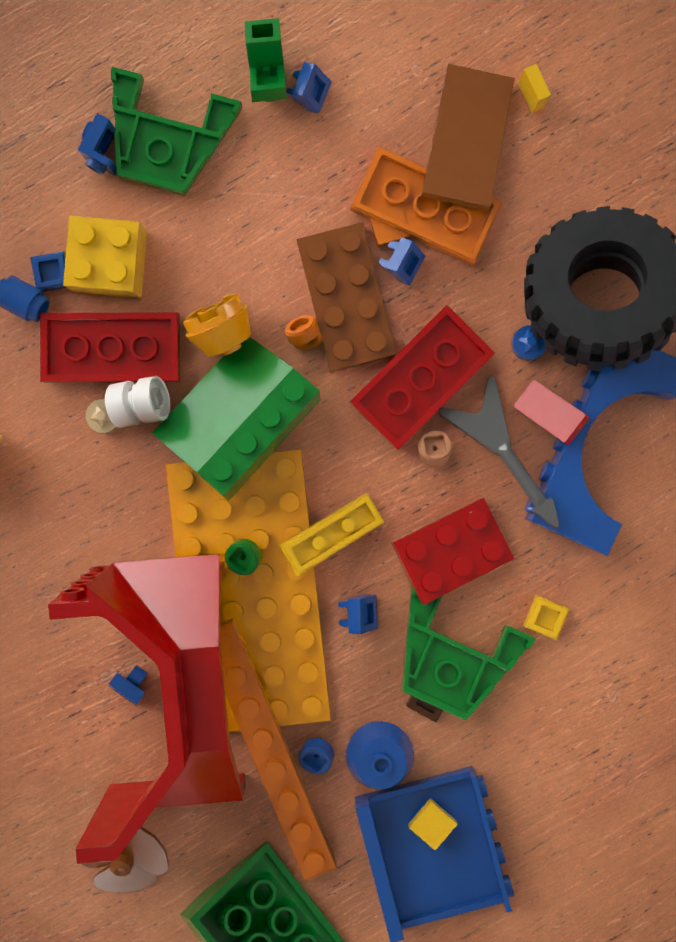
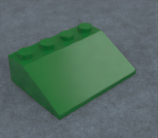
(238, 416)
(258, 904)

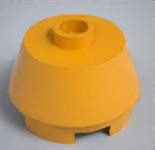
(219, 326)

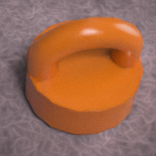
(303, 332)

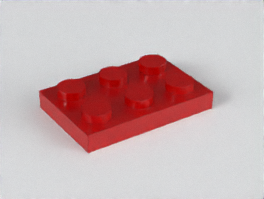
(452, 551)

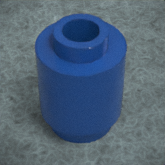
(22, 299)

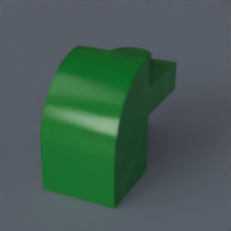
(265, 60)

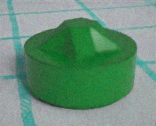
(243, 556)

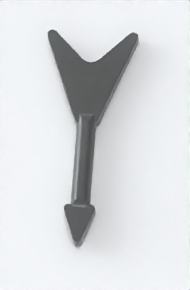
(491, 431)

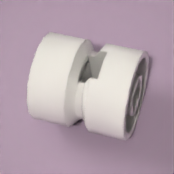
(137, 403)

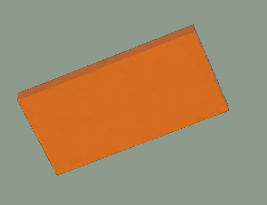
(438, 224)

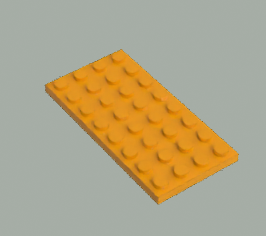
(271, 605)

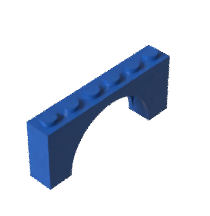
(563, 478)

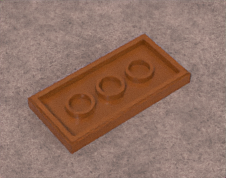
(468, 137)

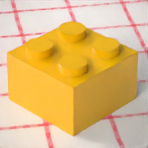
(105, 257)

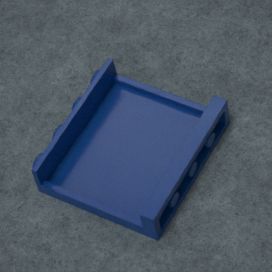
(426, 883)

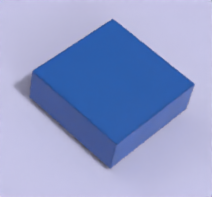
(49, 271)

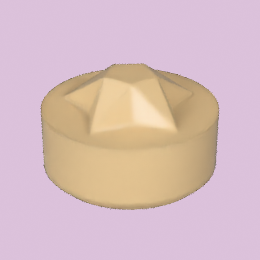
(98, 418)

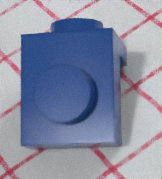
(96, 141)

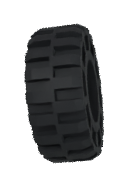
(603, 241)

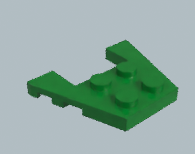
(159, 149)
(448, 671)

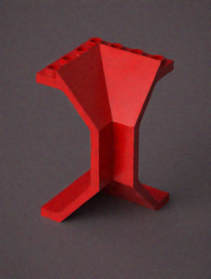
(175, 619)

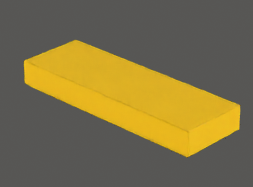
(331, 534)

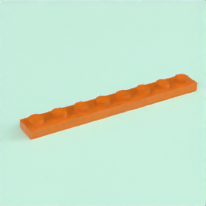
(272, 756)

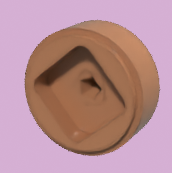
(435, 448)

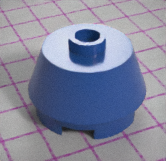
(380, 755)

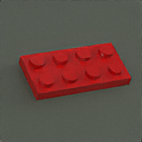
(109, 347)
(422, 377)

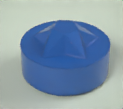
(526, 345)
(316, 756)

